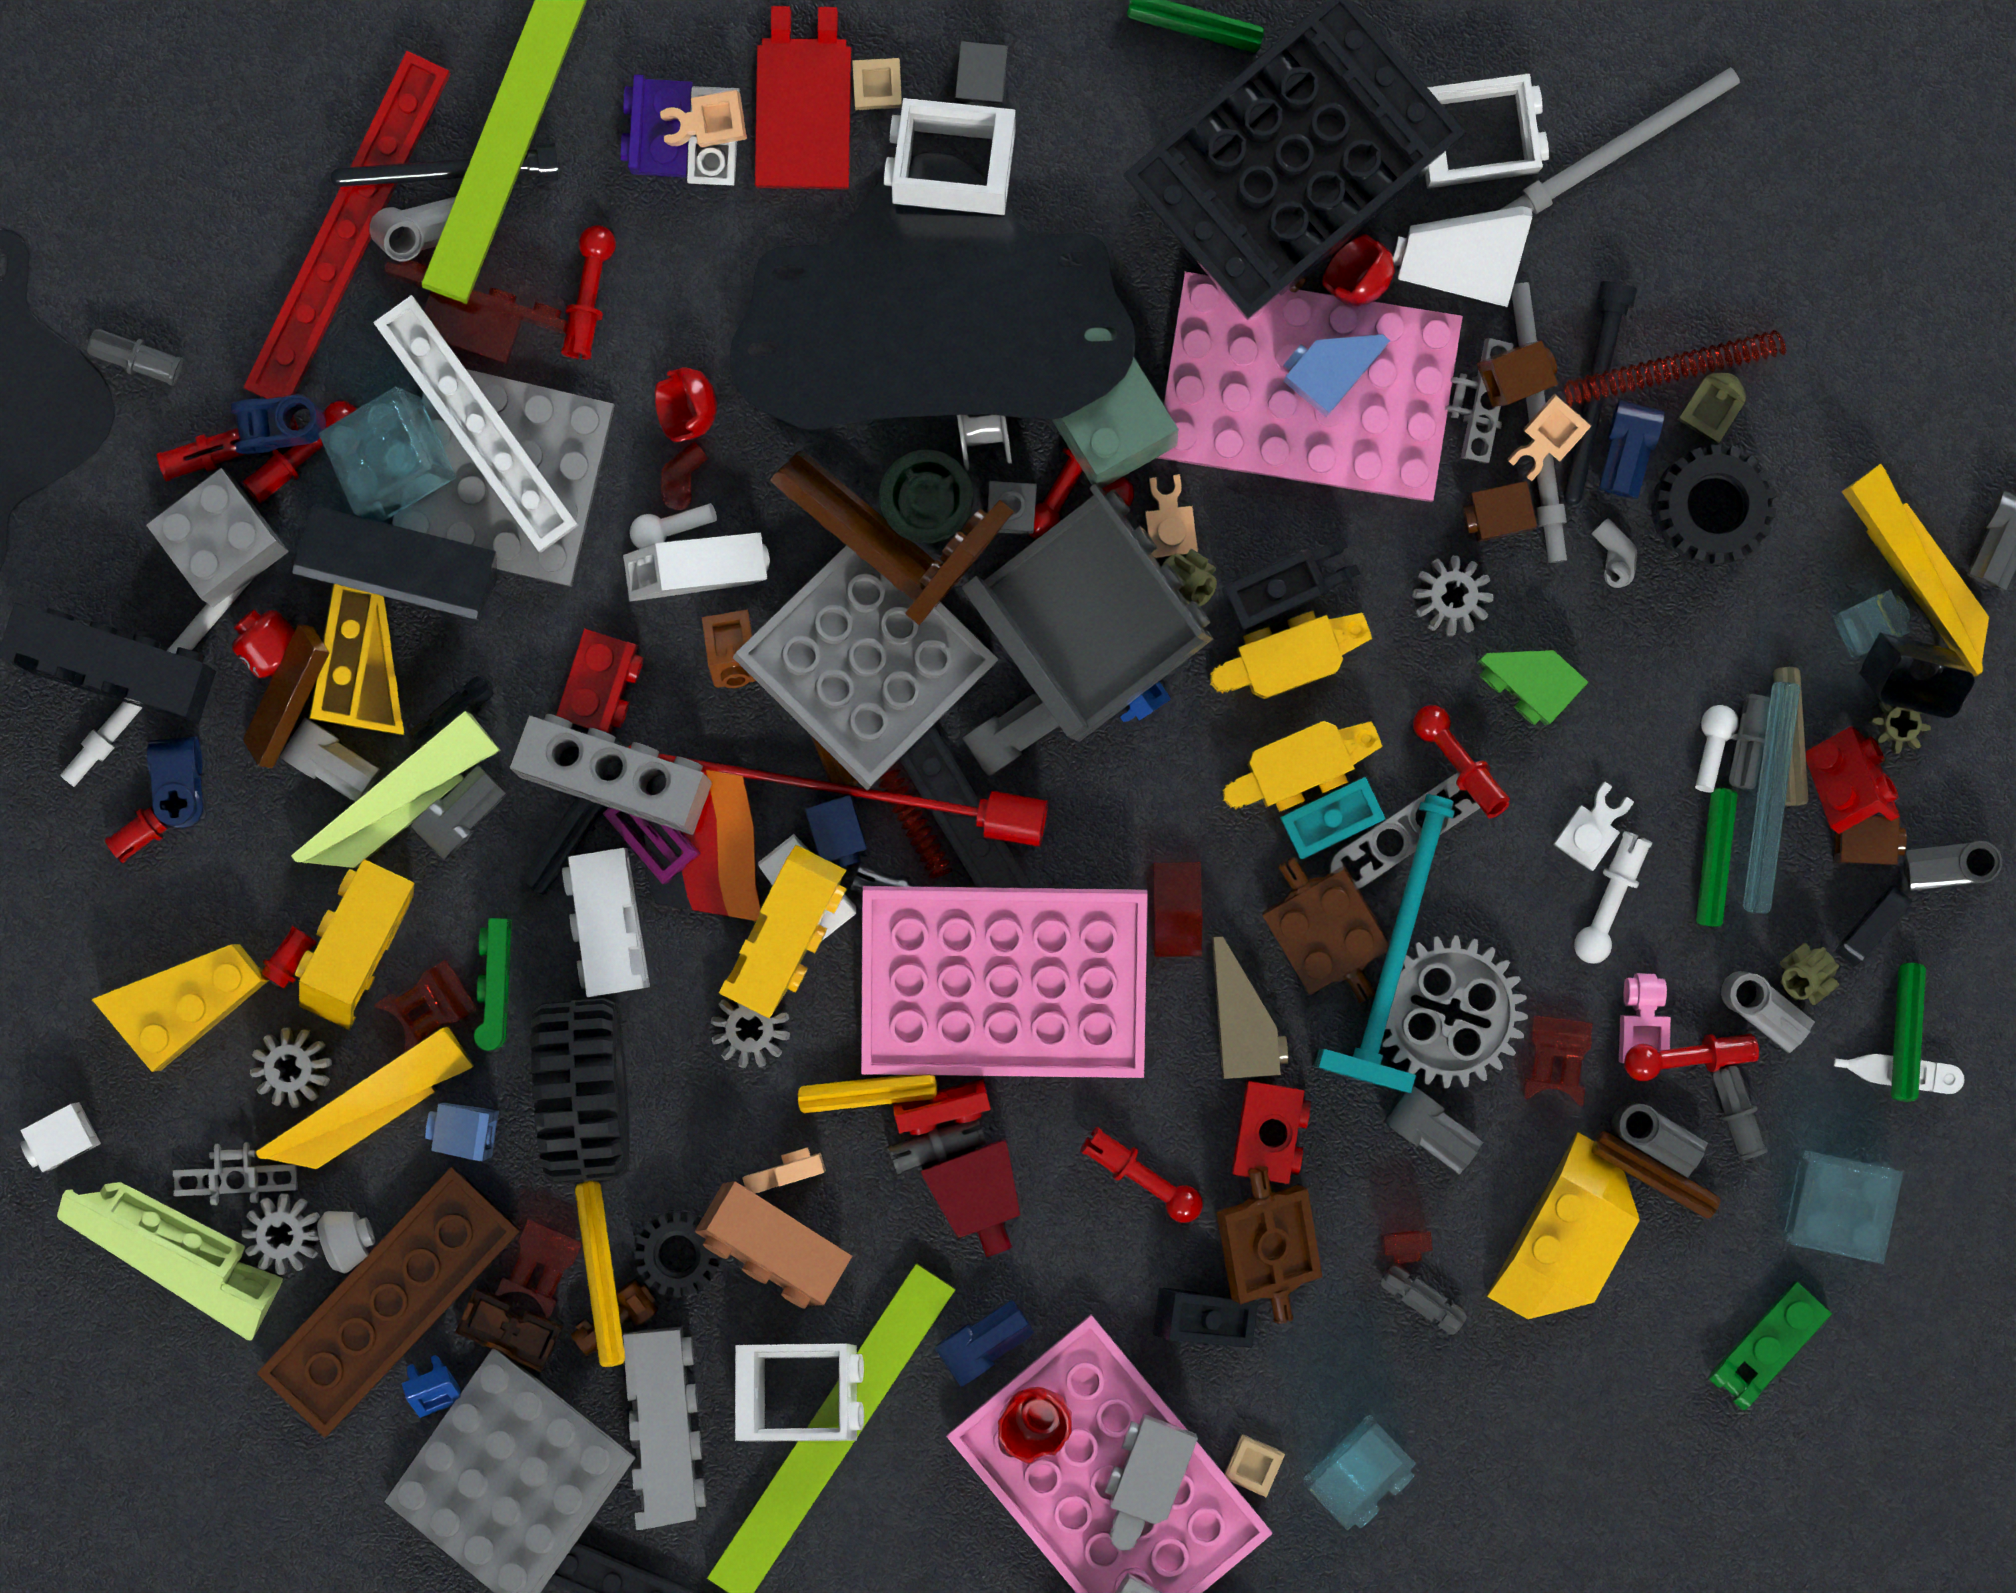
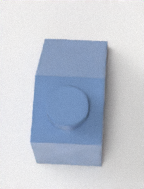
(1331, 368)
(462, 1131)

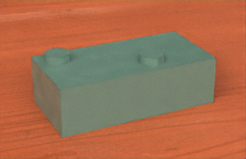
(1120, 428)

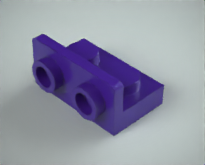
(645, 143)

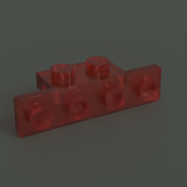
(484, 324)

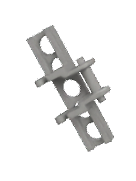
(1473, 417)
(249, 1172)

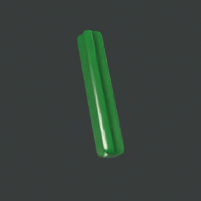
(1197, 23)
(1716, 857)
(1908, 1032)

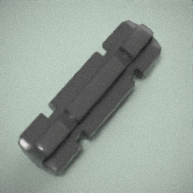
(1423, 1299)

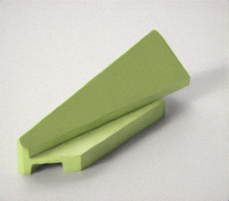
(400, 796)
(175, 1253)

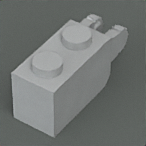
(1149, 1477)

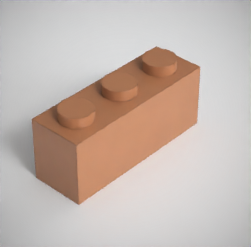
(772, 1245)

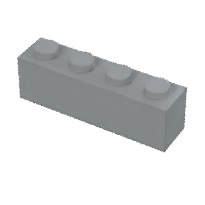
(662, 1426)

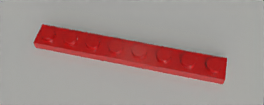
(346, 231)

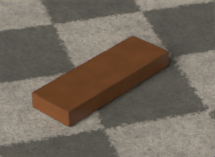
(285, 696)

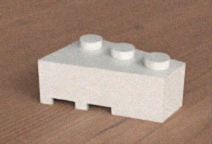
(606, 922)

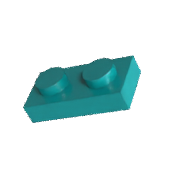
(1332, 818)

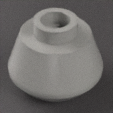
(344, 1239)

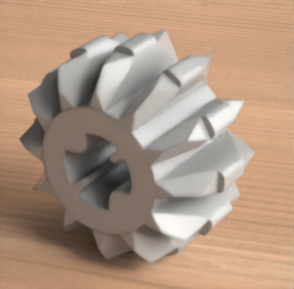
(1438, 589)
(751, 1044)
(276, 1074)
(275, 1218)

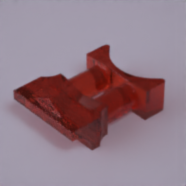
(443, 995)
(1563, 1039)
(548, 1248)

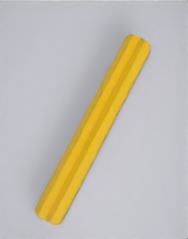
(600, 1274)

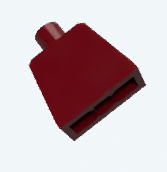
(977, 1194)

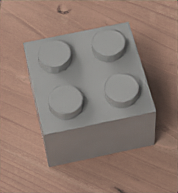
(217, 538)

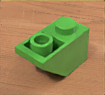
(1536, 679)

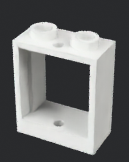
(958, 121)
(1533, 143)
(751, 1392)

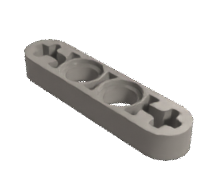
(1405, 824)

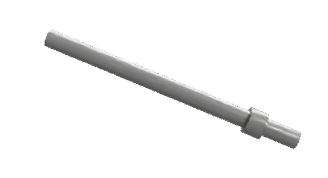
(1540, 195)
(1551, 513)

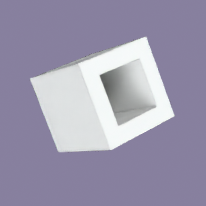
(58, 1138)

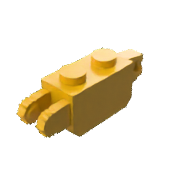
(1293, 656)
(1301, 762)

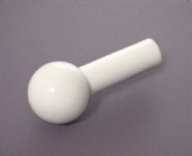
(651, 529)
(1718, 725)

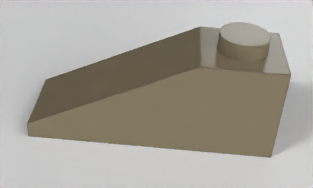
(1245, 1028)

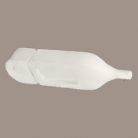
(1879, 1067)

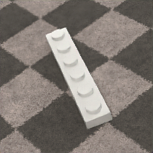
(476, 424)

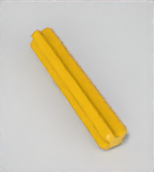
(866, 1092)

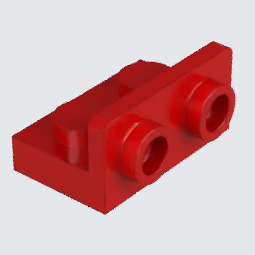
(599, 682)

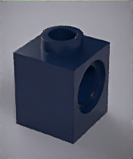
(837, 831)

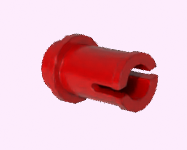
(136, 834)
(287, 957)

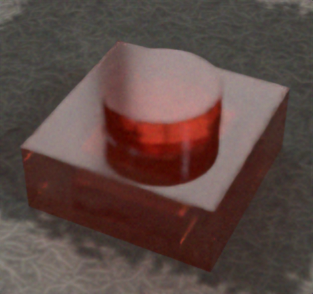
(1406, 1245)

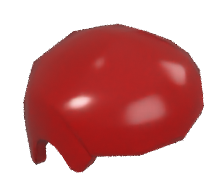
(1359, 271)
(685, 404)
(1034, 1424)

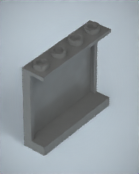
(1090, 614)

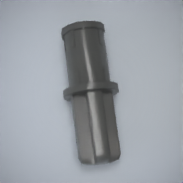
(135, 356)
(1749, 742)
(1739, 1112)

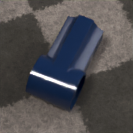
(1633, 436)
(975, 1347)

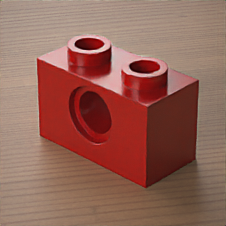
(1260, 1104)

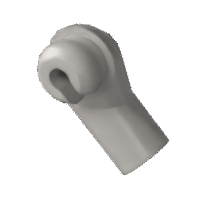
(1620, 555)

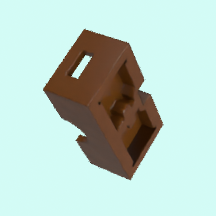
(506, 1332)

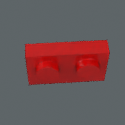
(1851, 779)

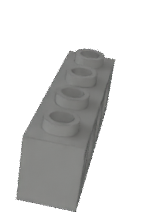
(675, 807)

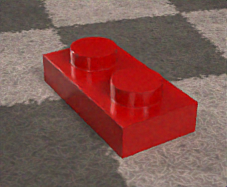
(959, 1102)

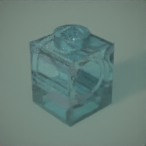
(1865, 620)

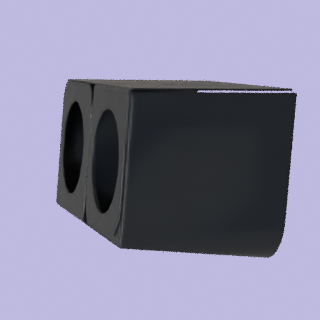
(1937, 696)

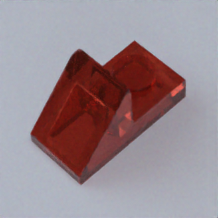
(1177, 909)

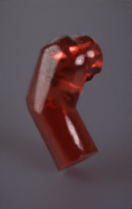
(677, 476)

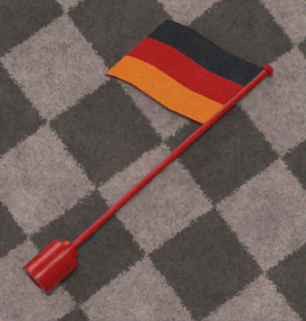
(725, 871)

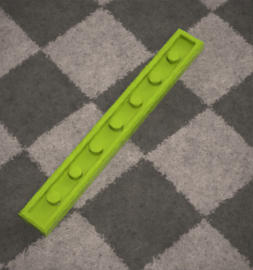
(502, 148)
(814, 1462)

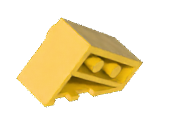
(359, 674)
(785, 931)
(352, 942)
(181, 1004)

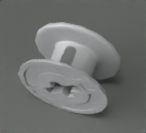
(980, 430)

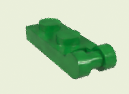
(494, 986)
(1770, 1344)

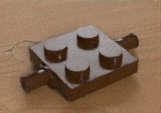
(1326, 930)
(1269, 1244)

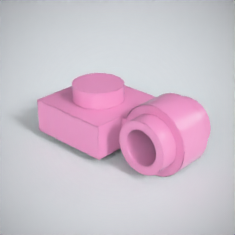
(1645, 995)

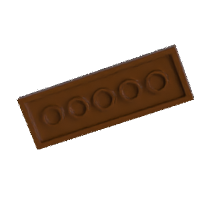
(388, 1301)

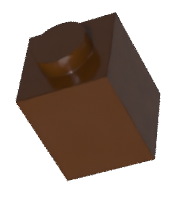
(1518, 373)
(1499, 512)
(1871, 842)

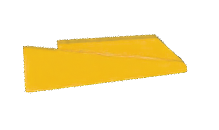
(1921, 566)
(370, 1103)

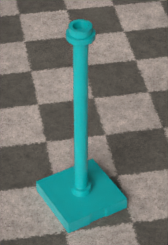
(1366, 1060)

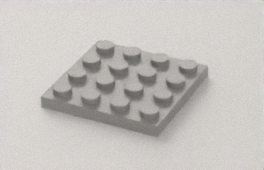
(564, 441)
(860, 667)
(509, 1478)

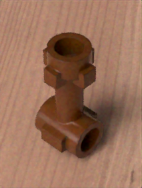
(634, 1303)

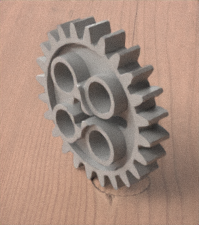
(1463, 970)

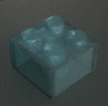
(387, 455)
(1842, 1206)
(1360, 1473)

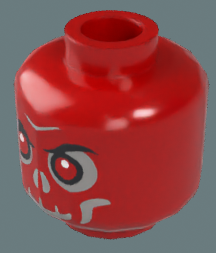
(262, 641)

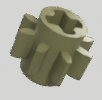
(1196, 576)
(1891, 733)
(1809, 974)

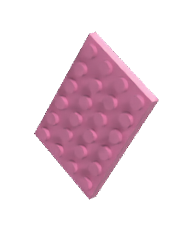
(1243, 418)
(1003, 981)
(1064, 1497)

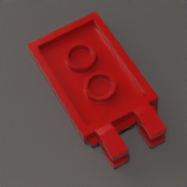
(803, 106)

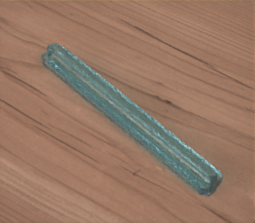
(1771, 797)

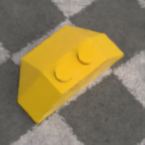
(1569, 1237)

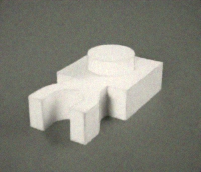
(1590, 832)

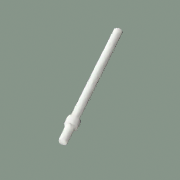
(99, 743)

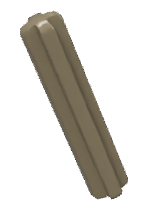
(1797, 781)

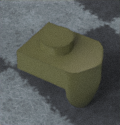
(1714, 406)

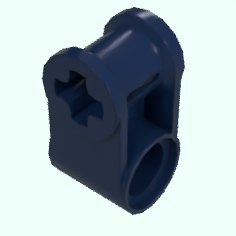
(267, 423)
(176, 770)

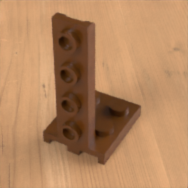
(878, 544)

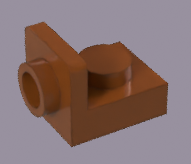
(723, 638)

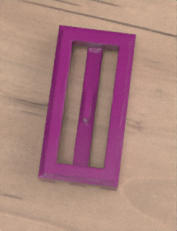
(677, 863)

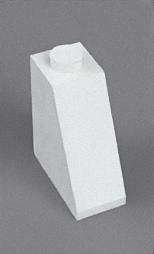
(1466, 254)
(695, 566)

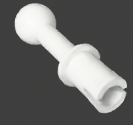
(1594, 942)

